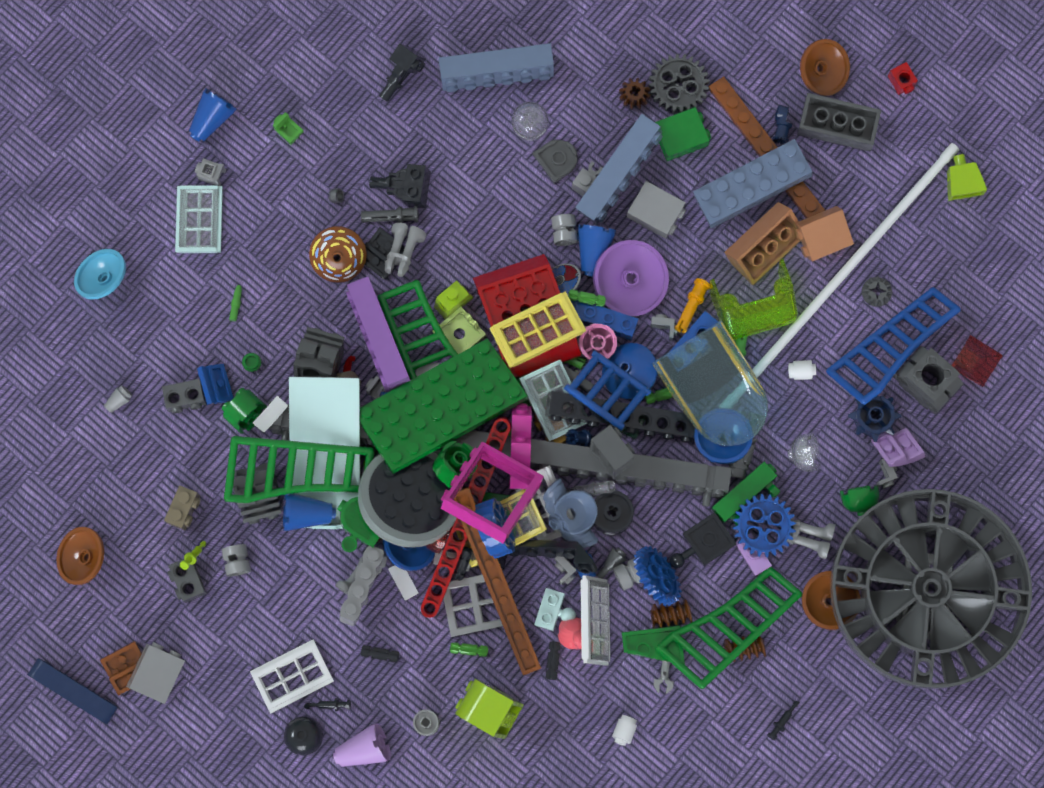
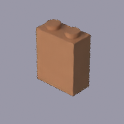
(823, 233)

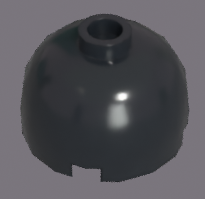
(303, 735)

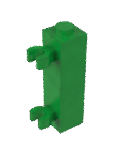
(750, 486)

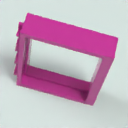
(507, 465)

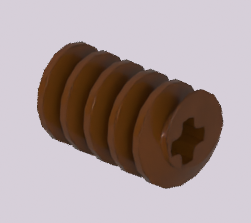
(670, 613)
(756, 647)

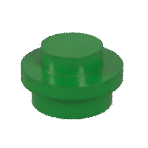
(251, 362)

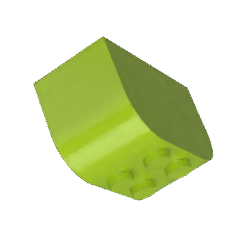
(488, 709)

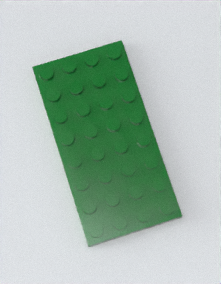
(440, 405)

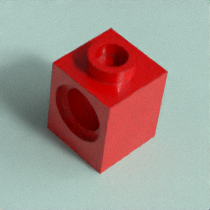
(902, 71)

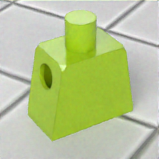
(964, 179)
(452, 299)

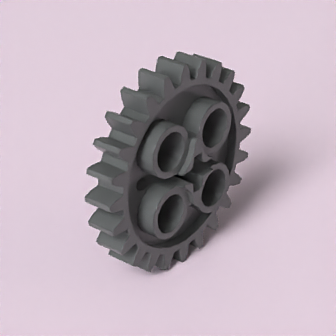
(672, 68)

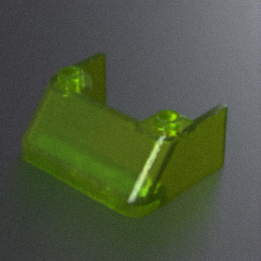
(759, 314)

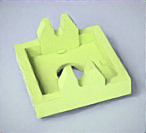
(462, 320)

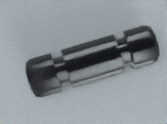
(462, 563)
(380, 653)
(553, 660)

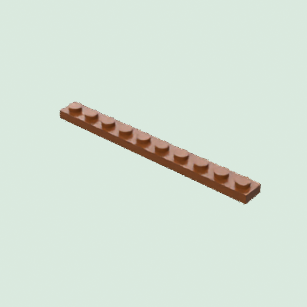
(760, 141)
(500, 593)

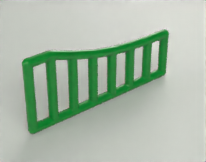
(429, 318)
(273, 444)
(728, 658)

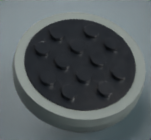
(405, 504)

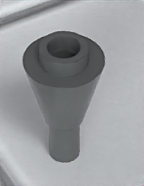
(614, 559)

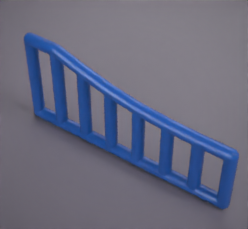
(900, 358)

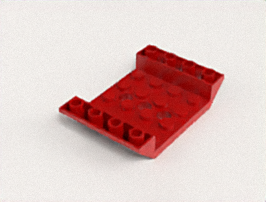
(519, 287)

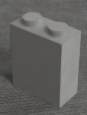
(656, 210)
(156, 672)

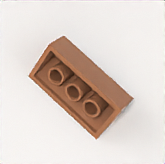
(764, 243)

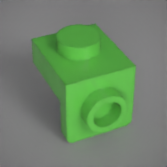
(287, 128)

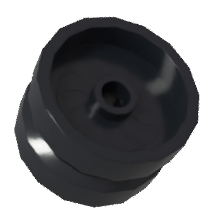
(621, 506)

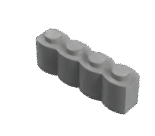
(360, 587)

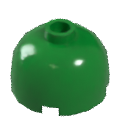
(860, 499)

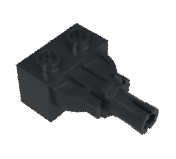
(406, 62)
(407, 184)

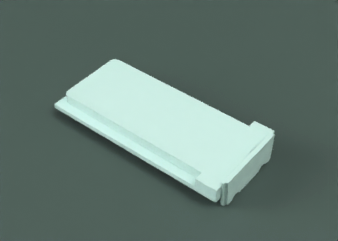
(325, 413)

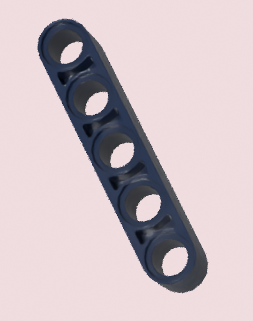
(72, 691)

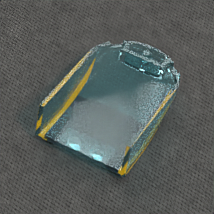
(715, 387)

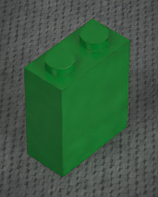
(683, 134)

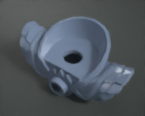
(582, 508)

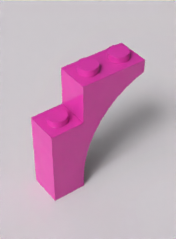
(521, 440)

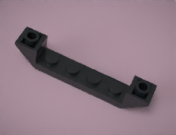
(552, 549)

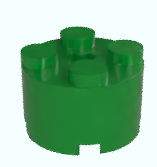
(243, 410)
(451, 460)

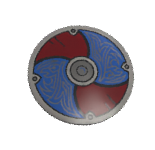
(567, 277)

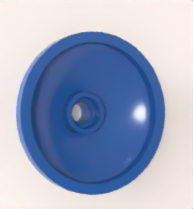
(639, 366)
(719, 453)
(408, 557)

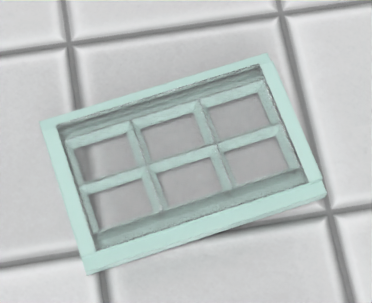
(199, 219)
(537, 386)

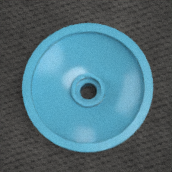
(100, 274)

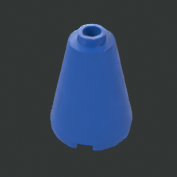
(209, 115)
(592, 243)
(306, 512)

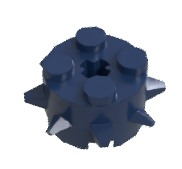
(873, 427)

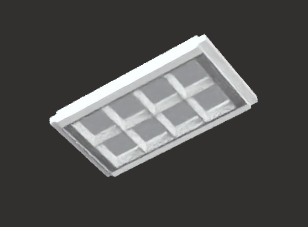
(595, 621)

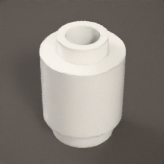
(802, 370)
(624, 730)

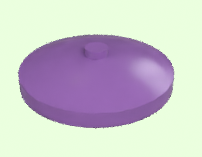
(631, 277)

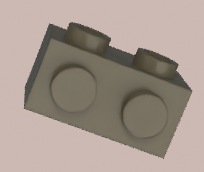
(182, 508)

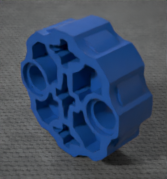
(495, 512)

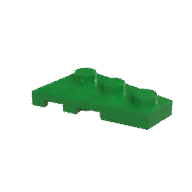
(644, 643)

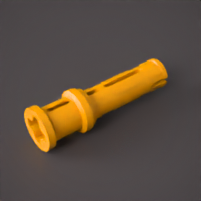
(695, 298)

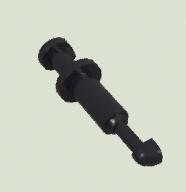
(329, 704)
(779, 726)

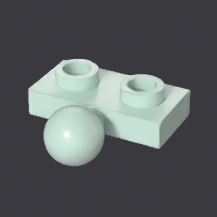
(551, 609)

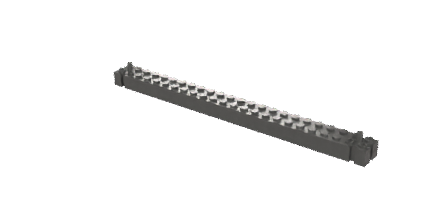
(580, 461)

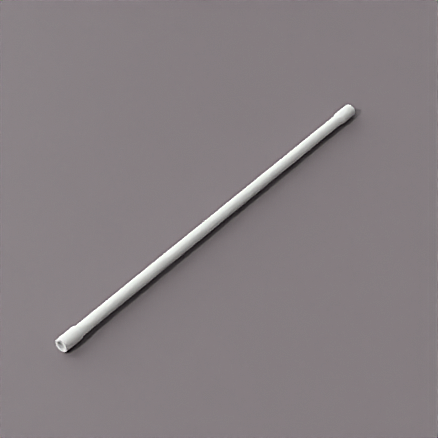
(944, 158)

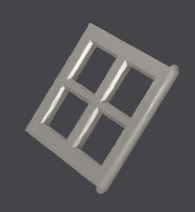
(475, 604)

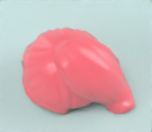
(570, 633)

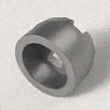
(336, 195)

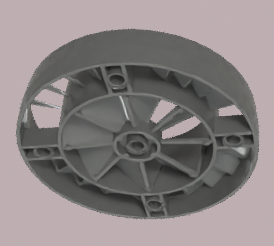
(975, 573)

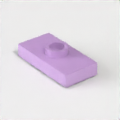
(755, 563)

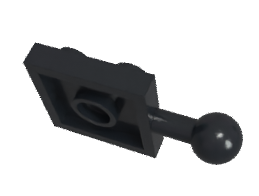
(706, 540)

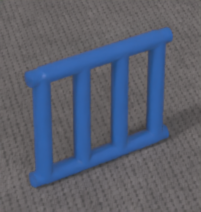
(603, 411)

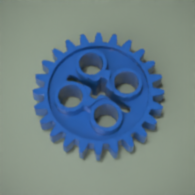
(761, 543)
(657, 575)

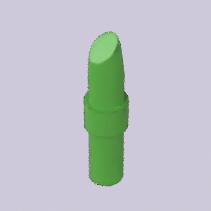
(235, 303)

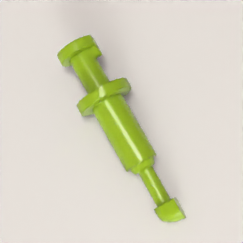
(190, 557)

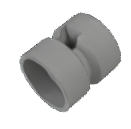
(564, 229)
(233, 566)
(626, 575)
(426, 723)

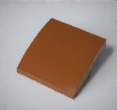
(121, 665)

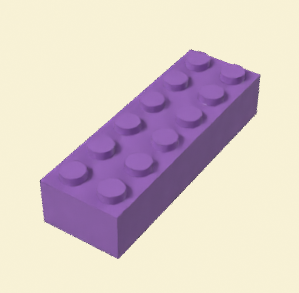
(377, 334)

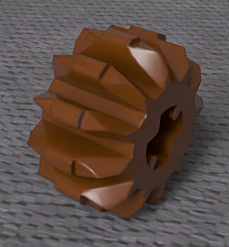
(629, 98)

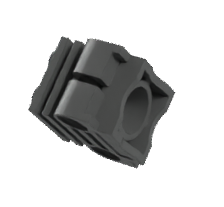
(319, 354)
(912, 382)
(259, 509)

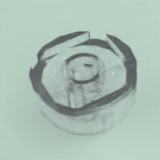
(530, 121)
(805, 452)

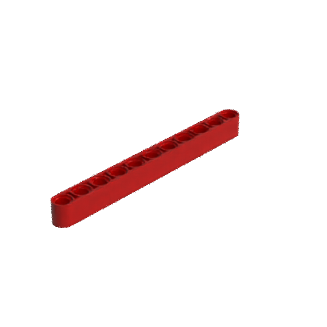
(453, 543)

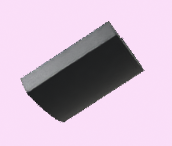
(377, 252)

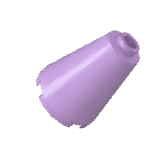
(363, 748)

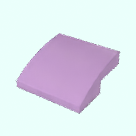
(898, 448)

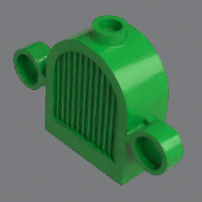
(355, 526)

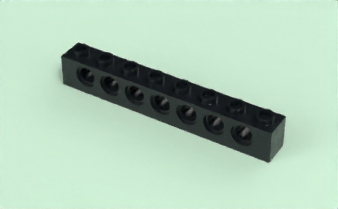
(555, 411)

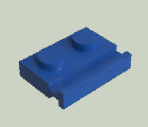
(215, 384)

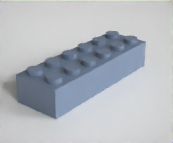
(496, 67)
(619, 169)
(752, 183)

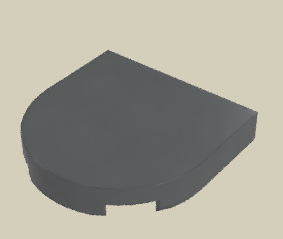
(557, 159)

